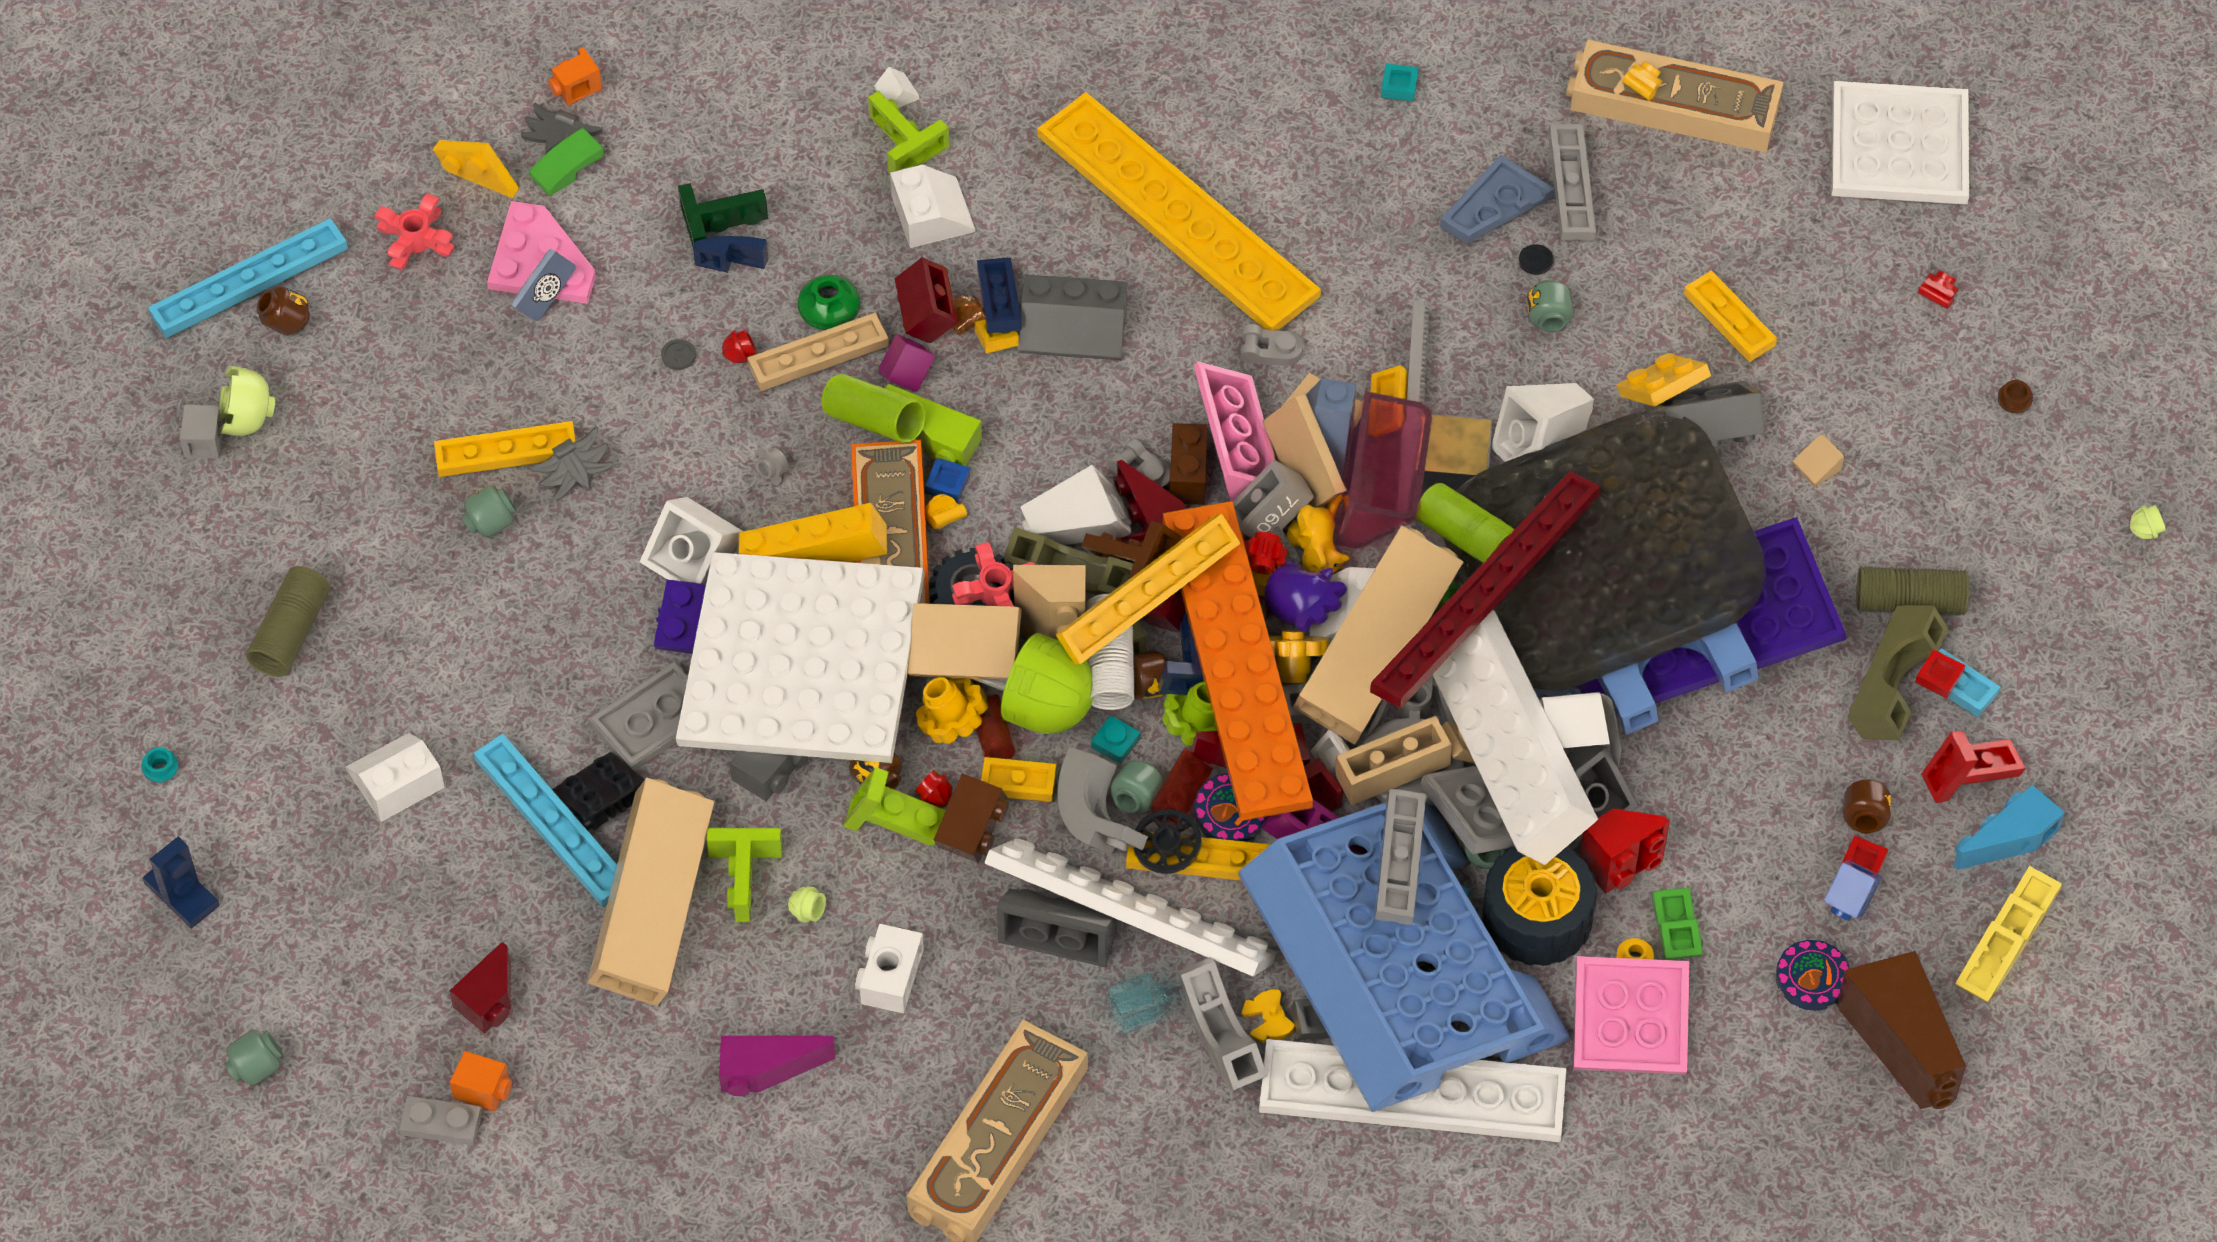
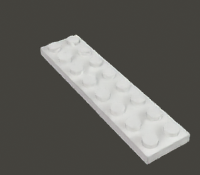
(1122, 903)
(1470, 1099)

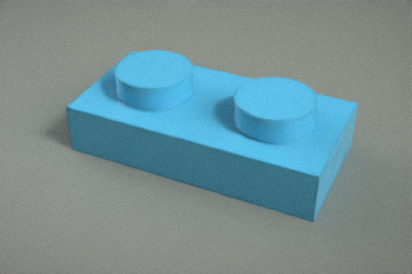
(1973, 690)

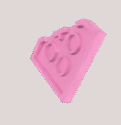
(525, 241)

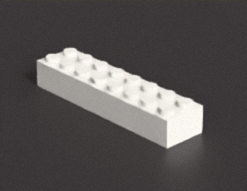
(1514, 743)

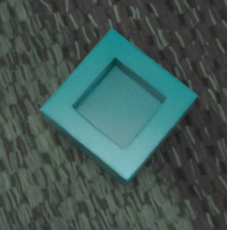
(1399, 82)
(1115, 739)

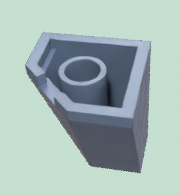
(1334, 410)

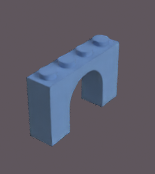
(1724, 651)

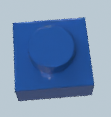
(947, 479)

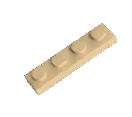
(818, 351)

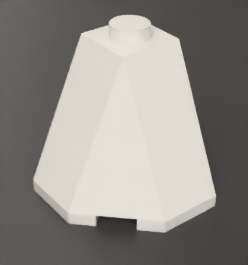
(1539, 417)
(1078, 507)

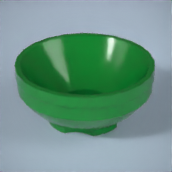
(828, 312)

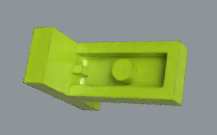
(913, 145)
(892, 810)
(741, 847)

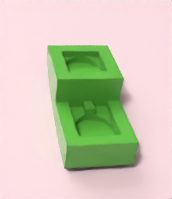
(562, 162)
(1676, 923)

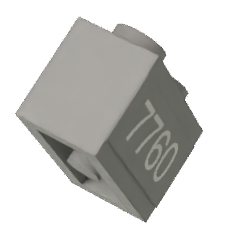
(1271, 499)

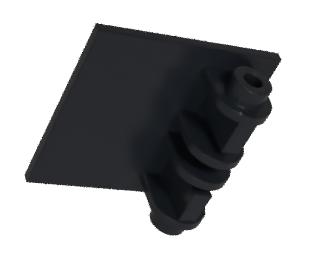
(599, 787)

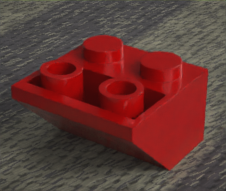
(1623, 846)

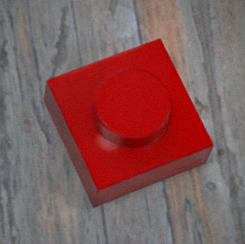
(1940, 673)
(1866, 854)

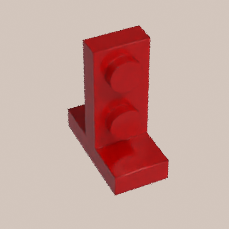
(1966, 763)

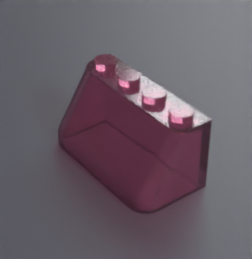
(1384, 469)

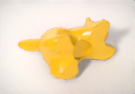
(1315, 534)

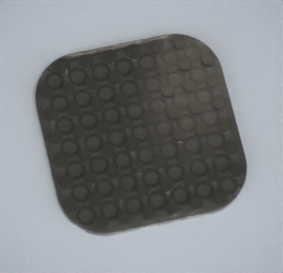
(1641, 568)

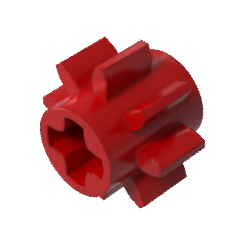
(1265, 552)

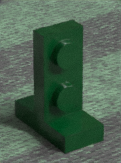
(720, 213)

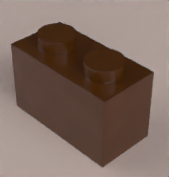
(1188, 462)
(971, 818)

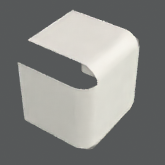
(1584, 721)

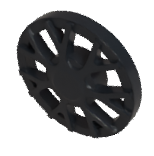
(1168, 841)

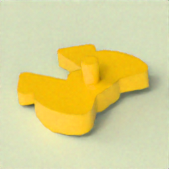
(1275, 1023)

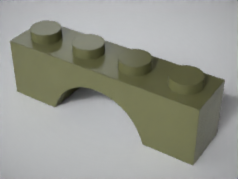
(1102, 573)
(1908, 639)

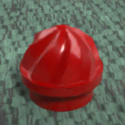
(738, 347)
(935, 789)

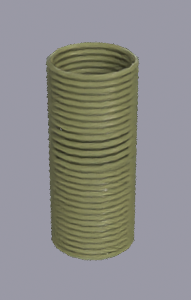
(1884, 589)
(285, 622)

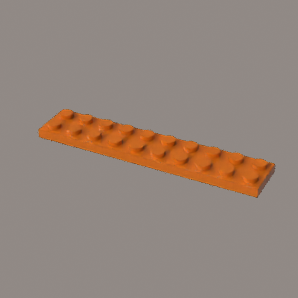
(1242, 677)

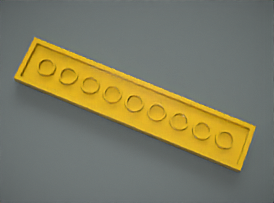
(1179, 213)

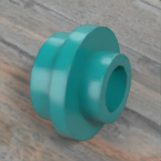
(159, 756)

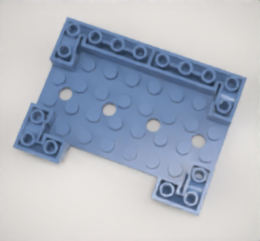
(1363, 971)

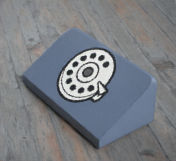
(543, 285)

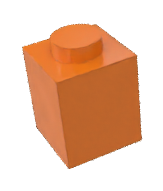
(480, 1081)

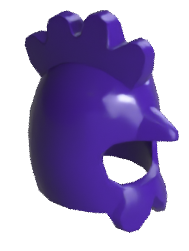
(1302, 595)

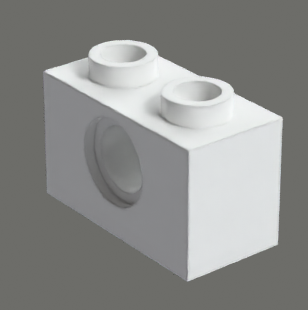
(890, 948)

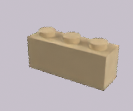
(1393, 760)

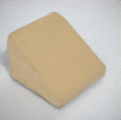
(1819, 460)

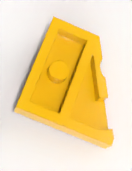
(477, 164)

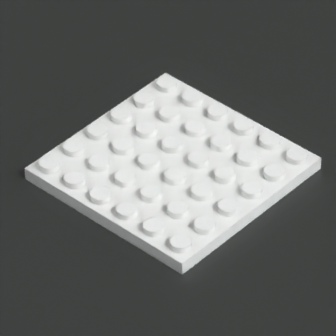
(800, 657)

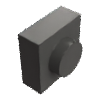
(1307, 1021)

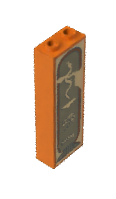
(893, 481)

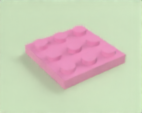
(1631, 1015)

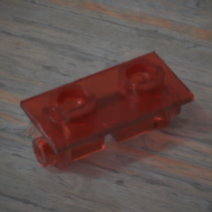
(1181, 784)

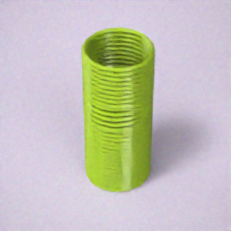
(873, 408)
(1462, 521)

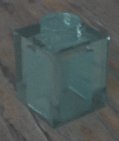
(1137, 1003)

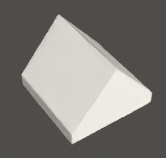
(896, 86)
(1328, 748)

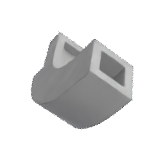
(1082, 803)
(1217, 1026)

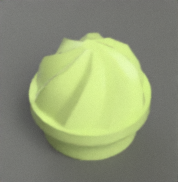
(2147, 522)
(807, 904)

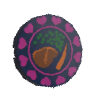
(1218, 813)
(1811, 974)

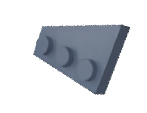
(1495, 199)

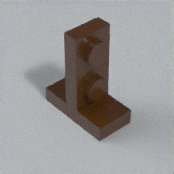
(1156, 542)

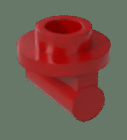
(1939, 288)

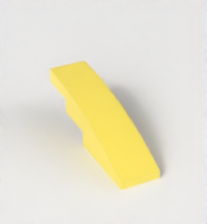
(2008, 934)

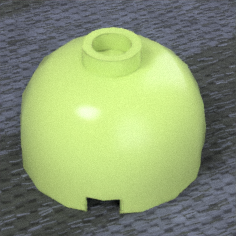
(246, 401)

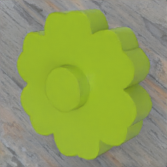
(1189, 714)

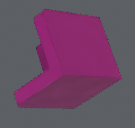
(906, 362)

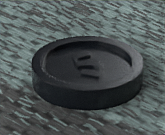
(1535, 259)

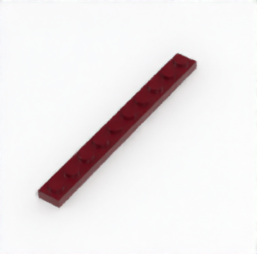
(1484, 590)

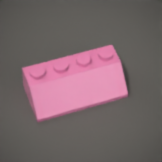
(1234, 425)

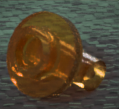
(968, 311)

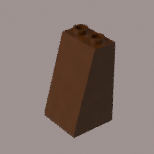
(1904, 1027)

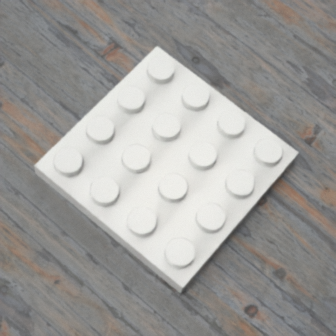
(1900, 142)

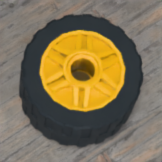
(1539, 909)

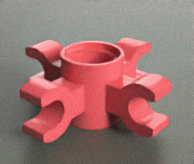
(414, 231)
(991, 571)

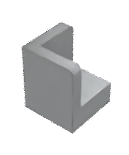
(199, 431)

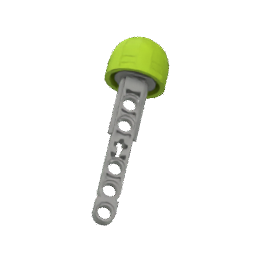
(1045, 687)

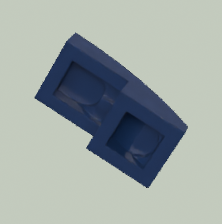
(720, 252)

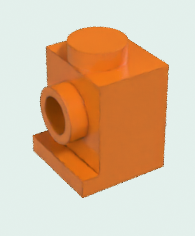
(575, 78)

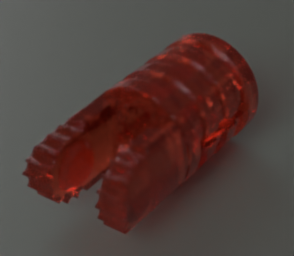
(994, 732)

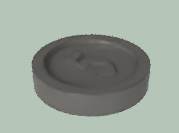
(678, 354)

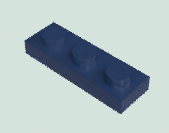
(999, 295)

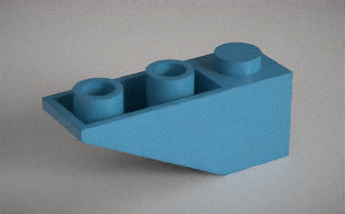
(2016, 830)

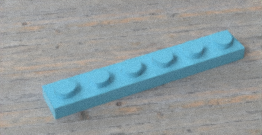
(247, 278)
(548, 816)

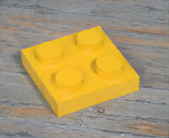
(1663, 379)

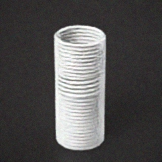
(1110, 674)

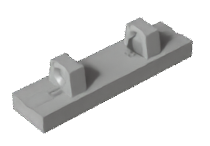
(1571, 182)
(1400, 856)

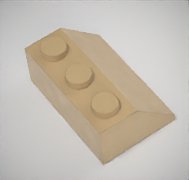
(1049, 597)

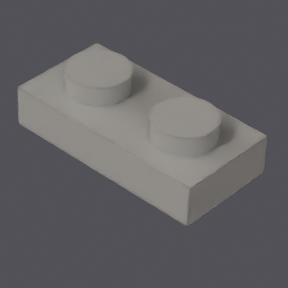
(440, 1120)

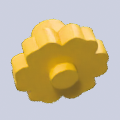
(1294, 654)
(951, 709)

